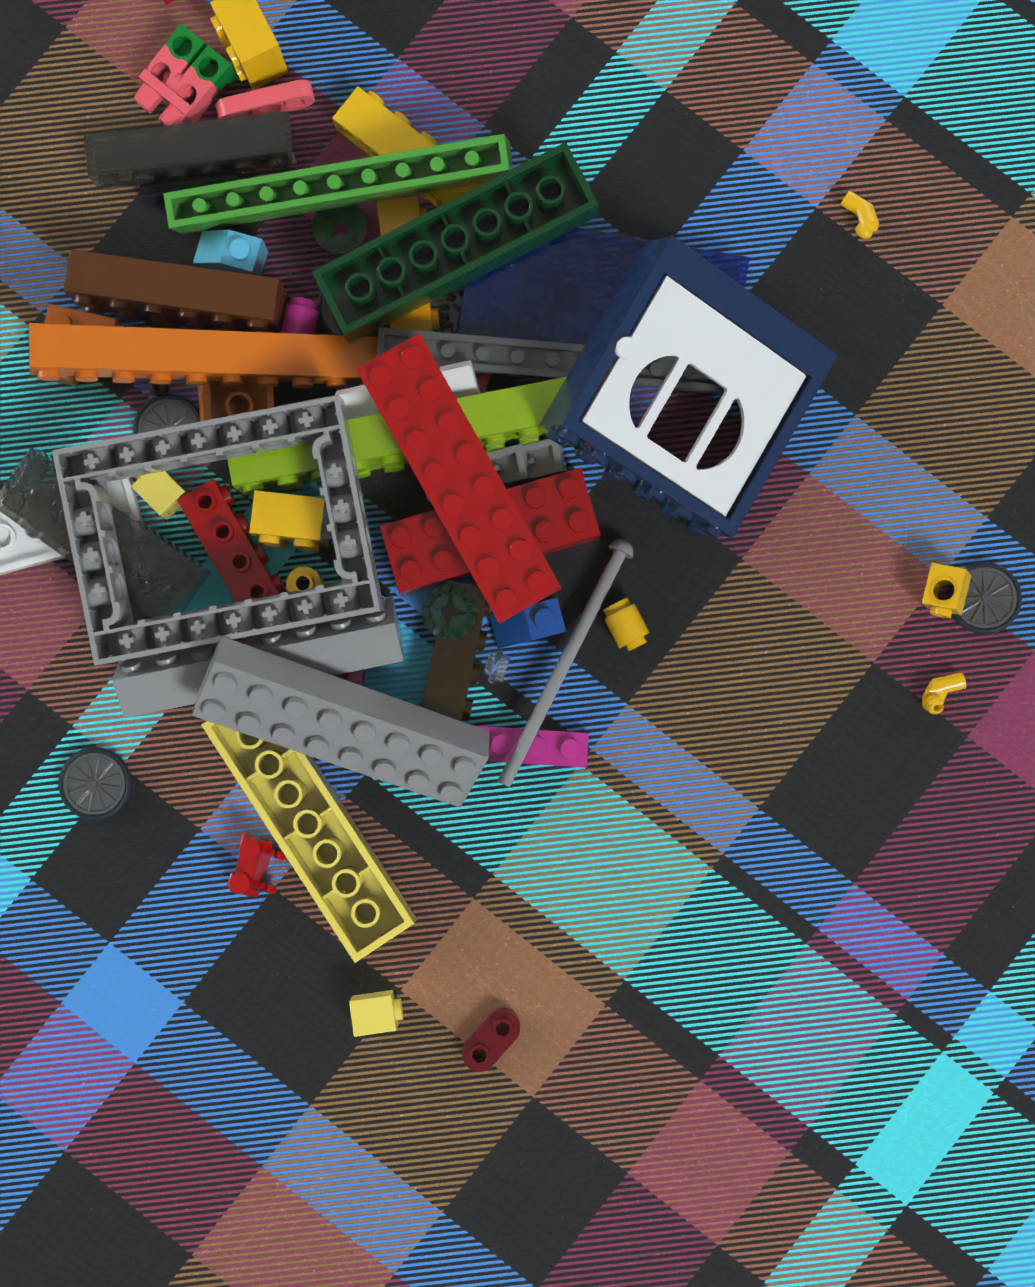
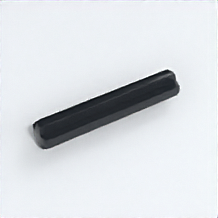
(153, 192)

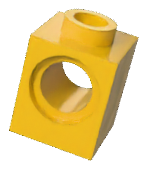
(946, 575)

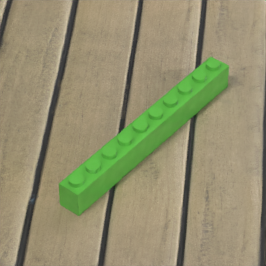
(338, 184)

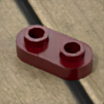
(490, 1040)

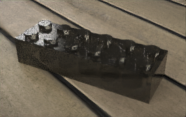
(156, 572)

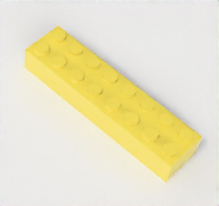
(317, 839)

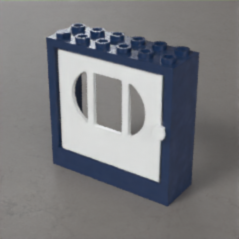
(724, 335)

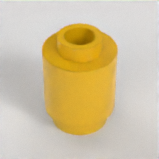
(298, 574)
(626, 624)

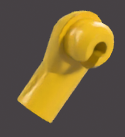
(865, 212)
(938, 690)

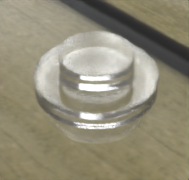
(497, 666)

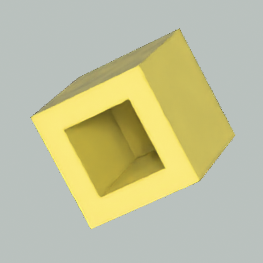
(160, 492)
(375, 1012)

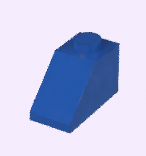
(530, 624)

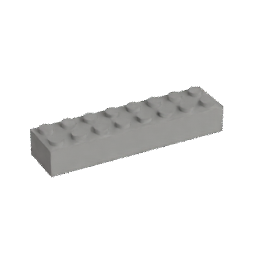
(331, 647)
(341, 722)

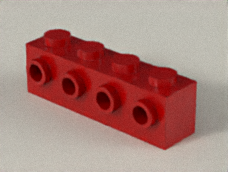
(228, 542)

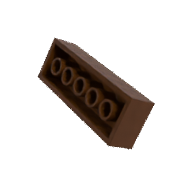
(174, 293)

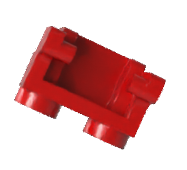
(253, 865)

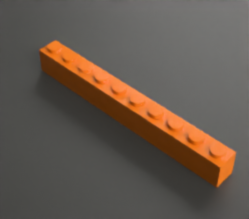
(196, 356)

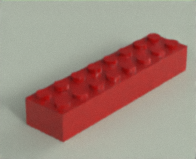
(458, 477)

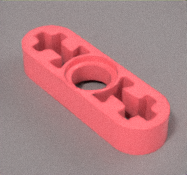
(271, 99)

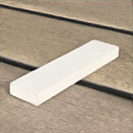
(458, 376)

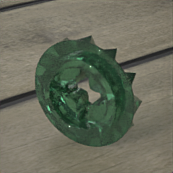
(341, 243)
(461, 624)

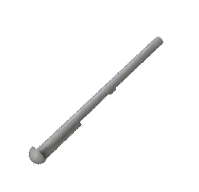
(621, 549)

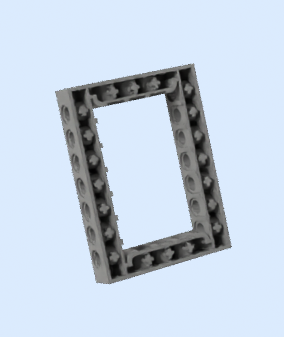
(95, 547)

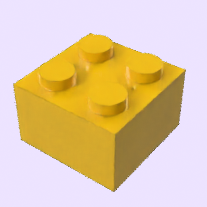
(248, 41)
(290, 520)

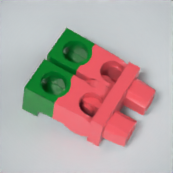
(184, 77)

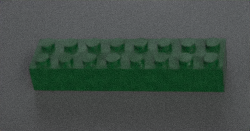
(456, 242)

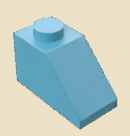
(231, 252)

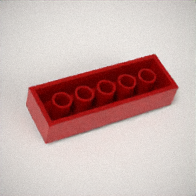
(552, 507)

